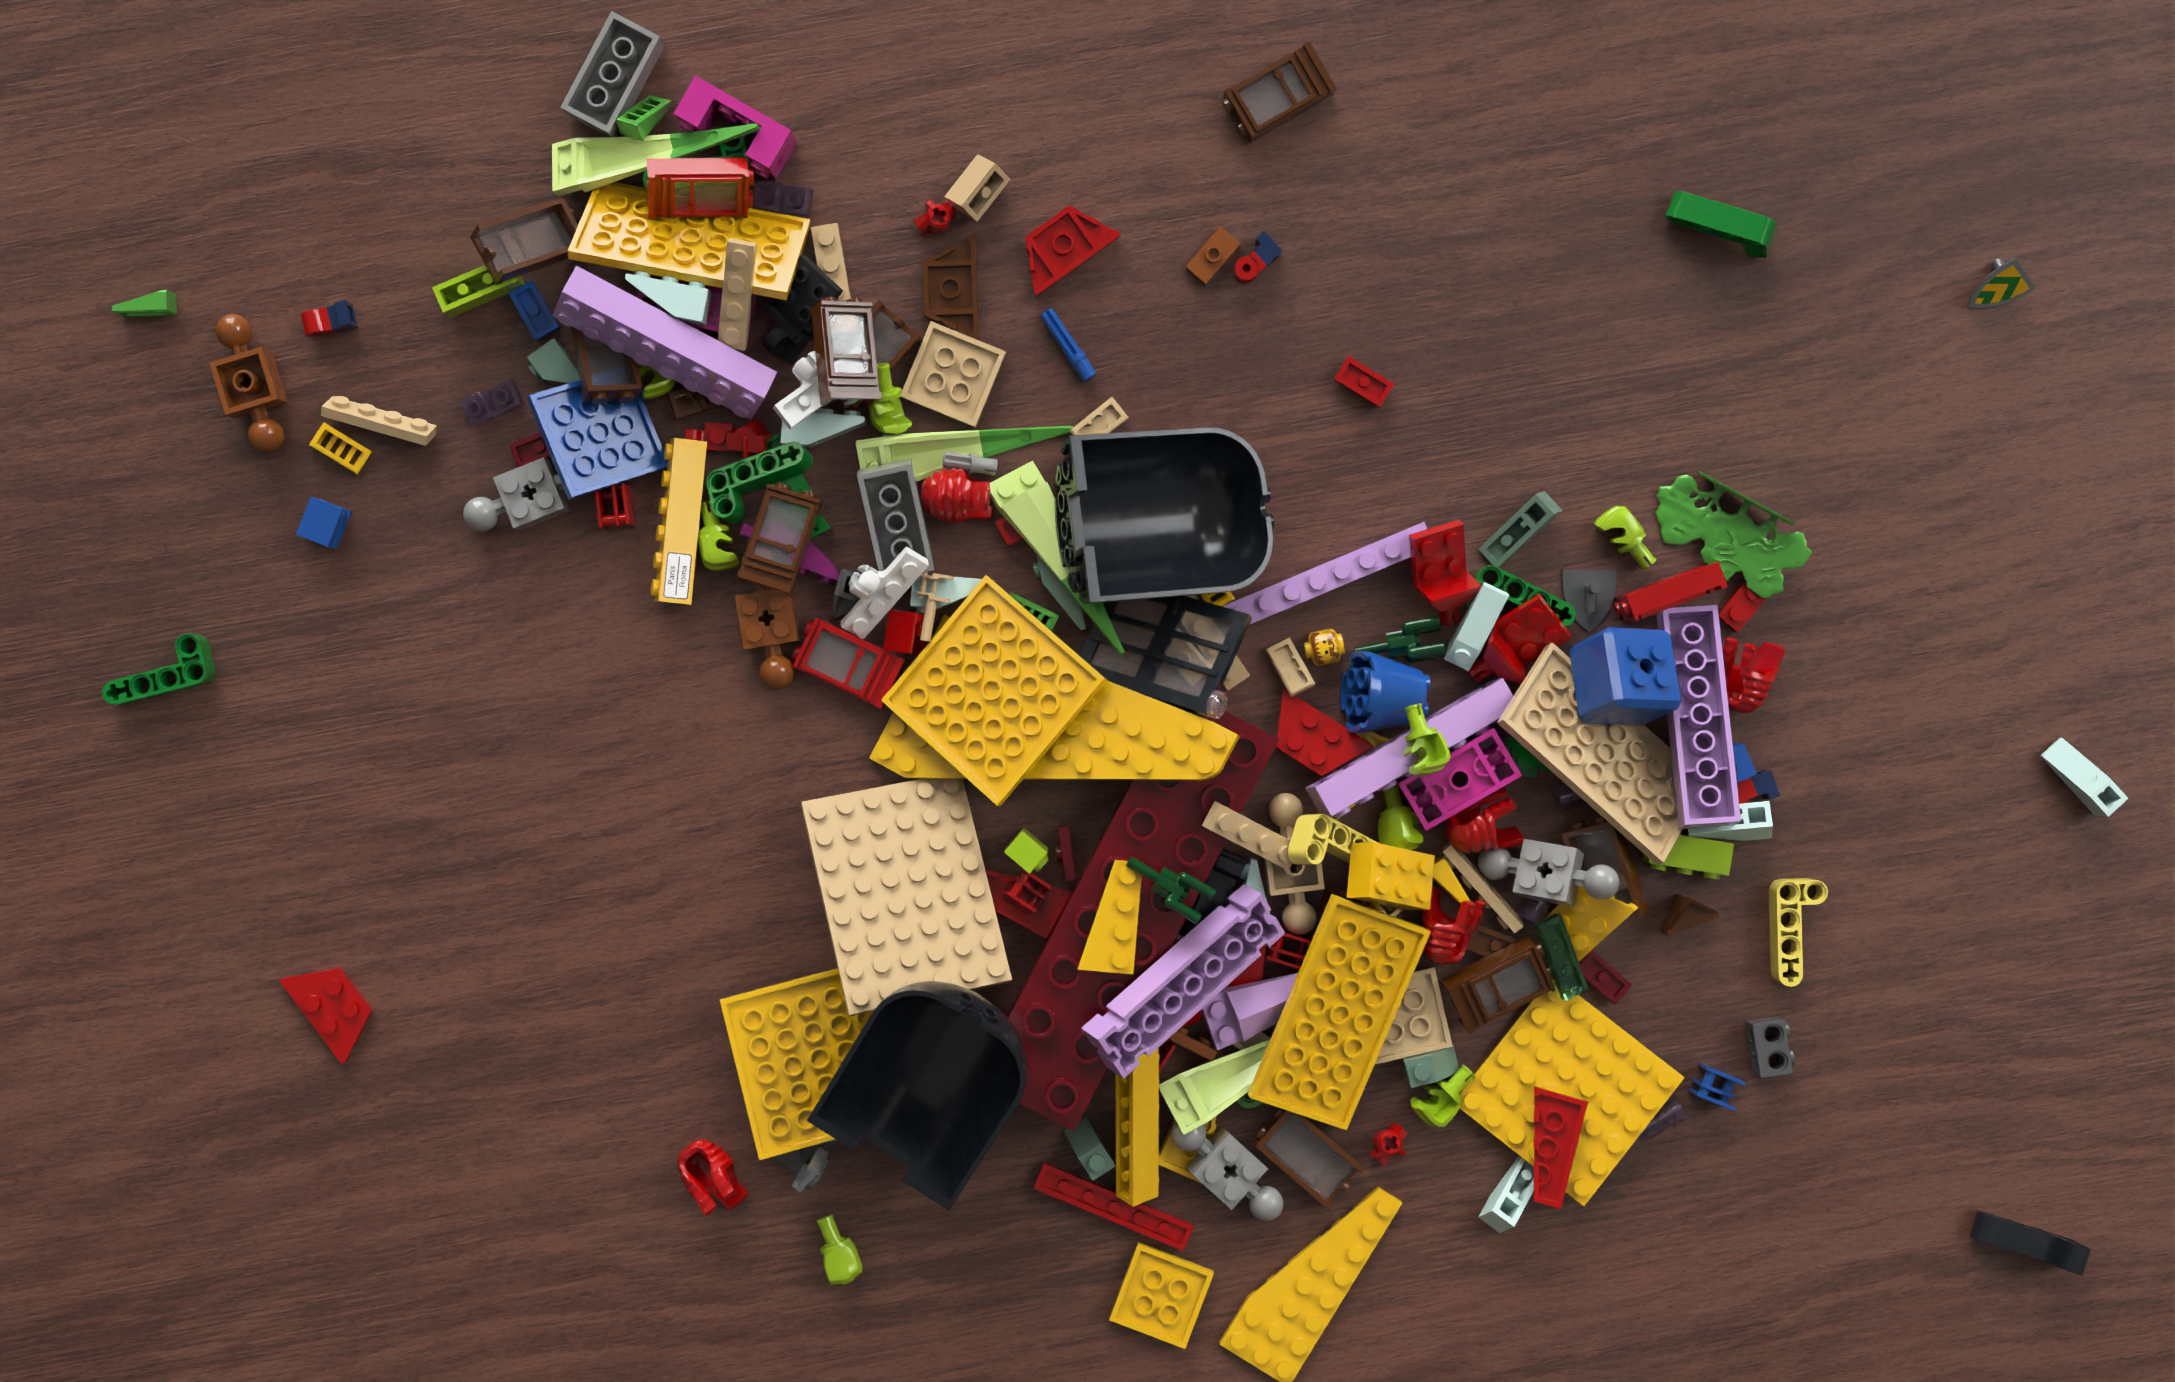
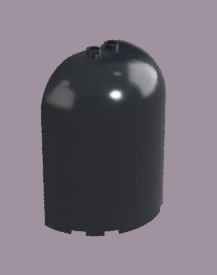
(1161, 514)
(928, 1084)

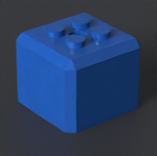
(1625, 676)

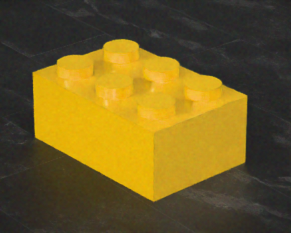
(1390, 876)

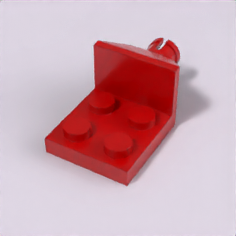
(1441, 569)
(1519, 640)

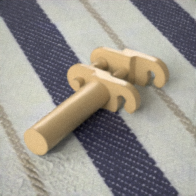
(931, 603)

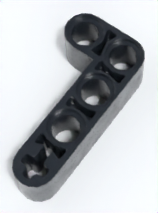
(1221, 878)
(2030, 1242)

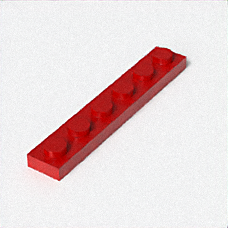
(1106, 1204)

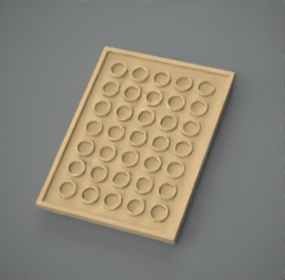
(904, 890)

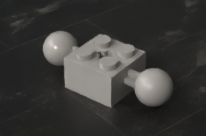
(513, 486)
(1557, 888)
(1238, 1180)

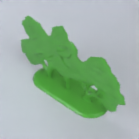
(1728, 537)

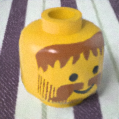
(1324, 647)

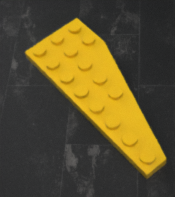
(1294, 1306)

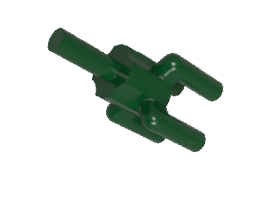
(1408, 642)
(1173, 887)

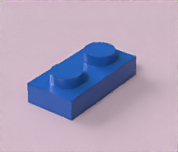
(534, 310)

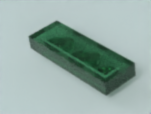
(1561, 956)

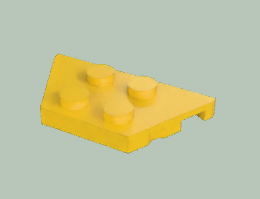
(1592, 920)

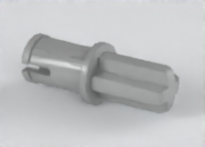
(970, 463)

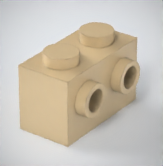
(977, 187)

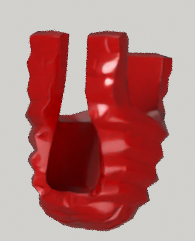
(956, 496)
(1753, 678)
(1476, 831)
(1448, 935)
(710, 1171)

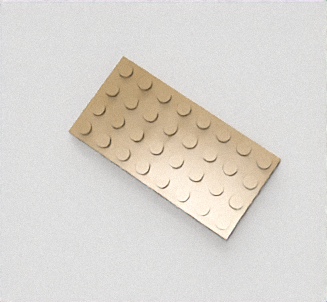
(1612, 767)

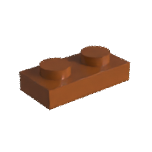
(1200, 1045)

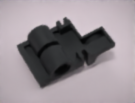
(795, 314)

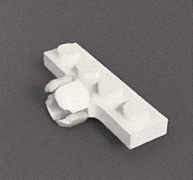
(806, 398)
(881, 590)

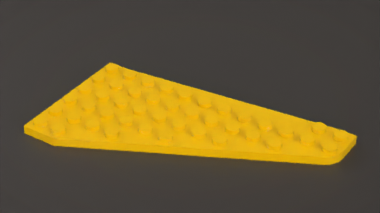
(1110, 739)

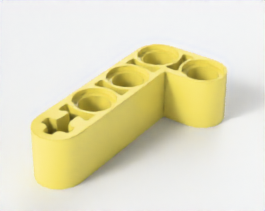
(1320, 834)
(1793, 930)

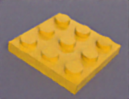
(1161, 1295)

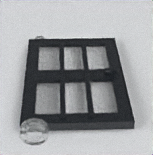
(1172, 650)

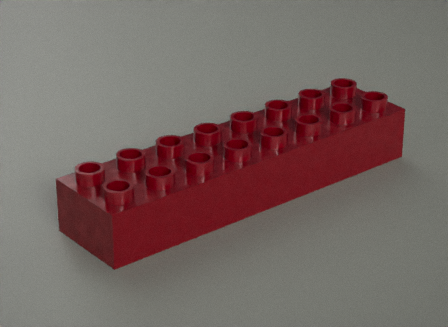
(1160, 827)

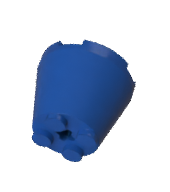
(1378, 691)

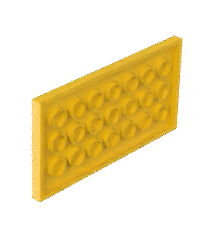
(621, 236)
(1338, 1012)

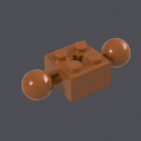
(233, 375)
(776, 669)

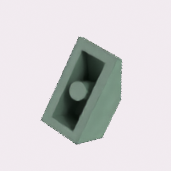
(553, 364)
(1430, 1067)
(1090, 1148)

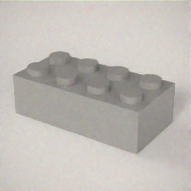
(612, 74)
(894, 512)

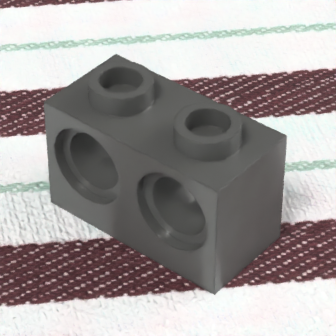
(1762, 1049)

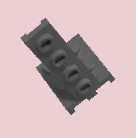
(807, 1163)

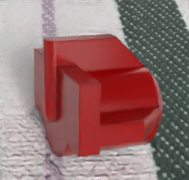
(936, 218)
(749, 438)
(1388, 1143)

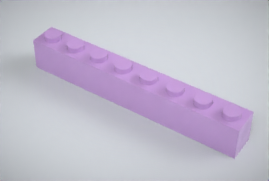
(1327, 576)

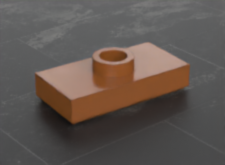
(1213, 255)

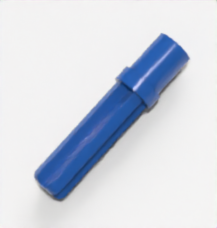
(1076, 357)

